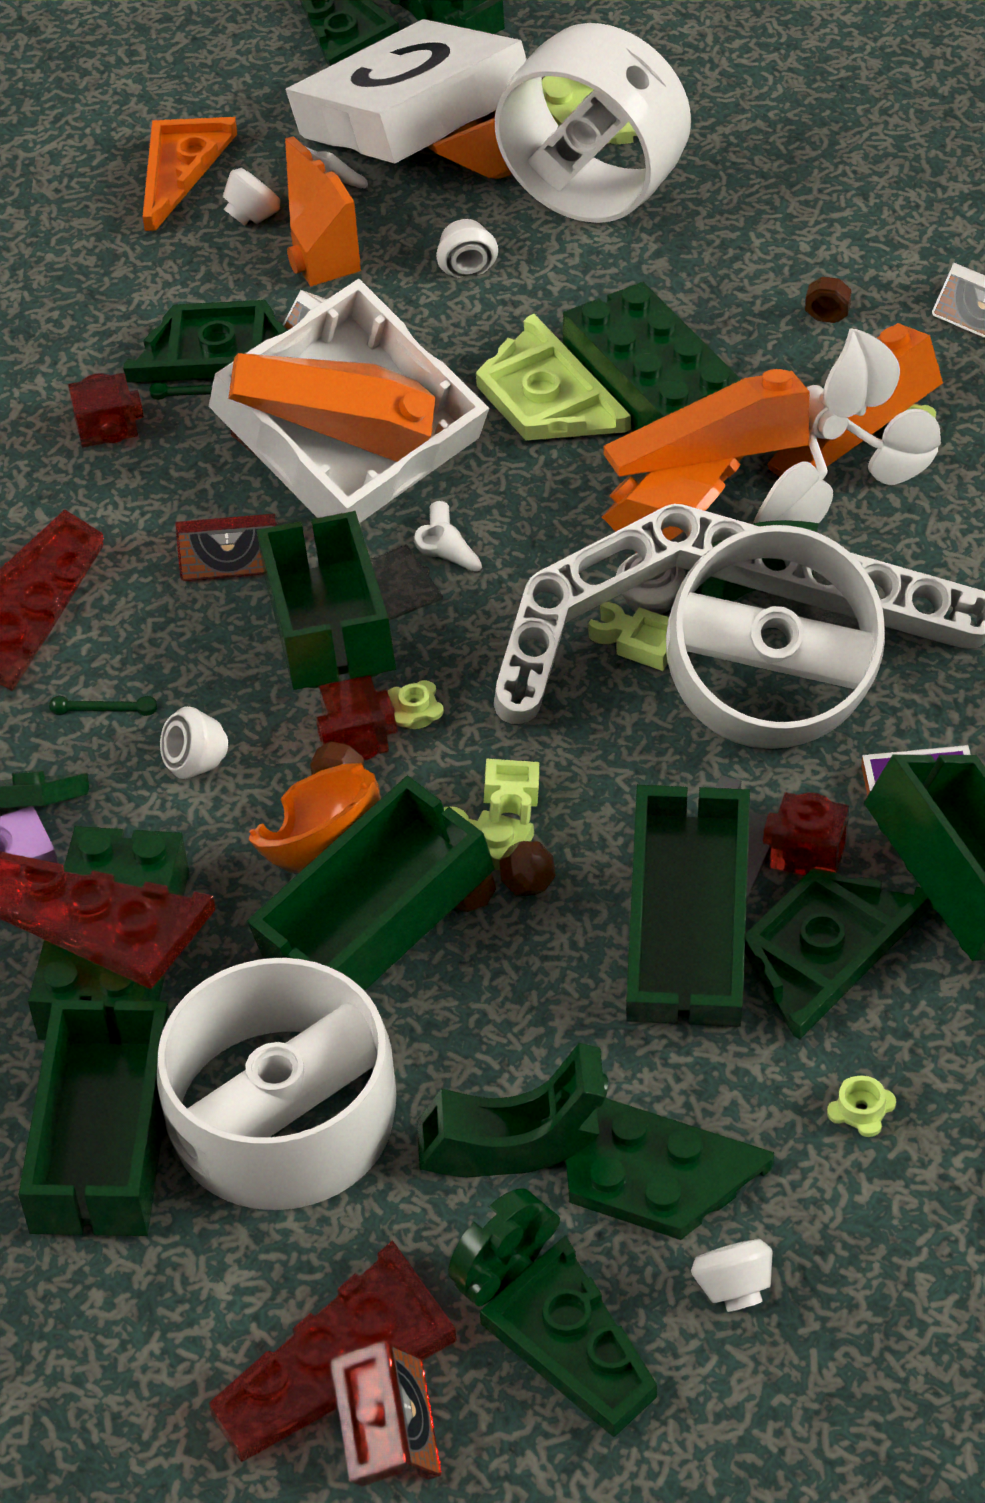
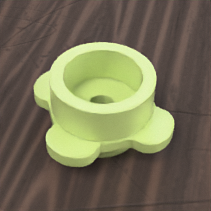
(416, 714)
(862, 1091)

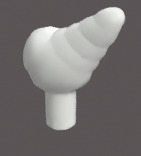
(334, 164)
(445, 540)

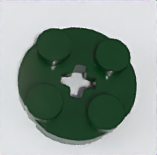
(502, 1250)

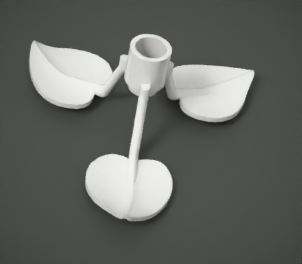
(859, 379)

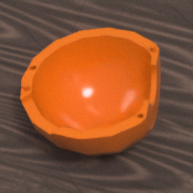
(316, 815)

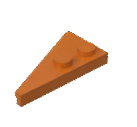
(178, 158)

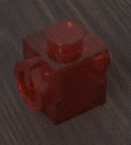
(103, 407)
(356, 716)
(807, 833)

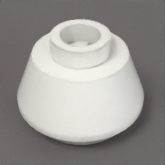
(249, 198)
(466, 248)
(656, 593)
(192, 743)
(735, 1273)

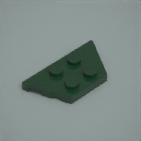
(202, 340)
(825, 940)
(659, 1170)

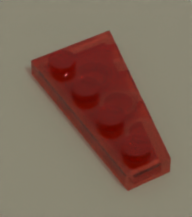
(39, 586)
(104, 921)
(297, 1381)

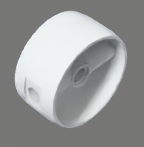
(559, 161)
(813, 649)
(229, 1132)

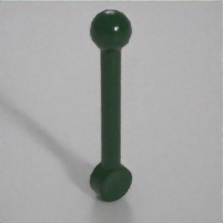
(161, 390)
(144, 706)

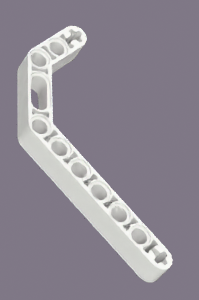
(662, 554)

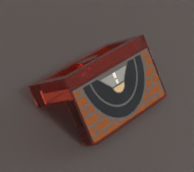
(221, 546)
(385, 1414)

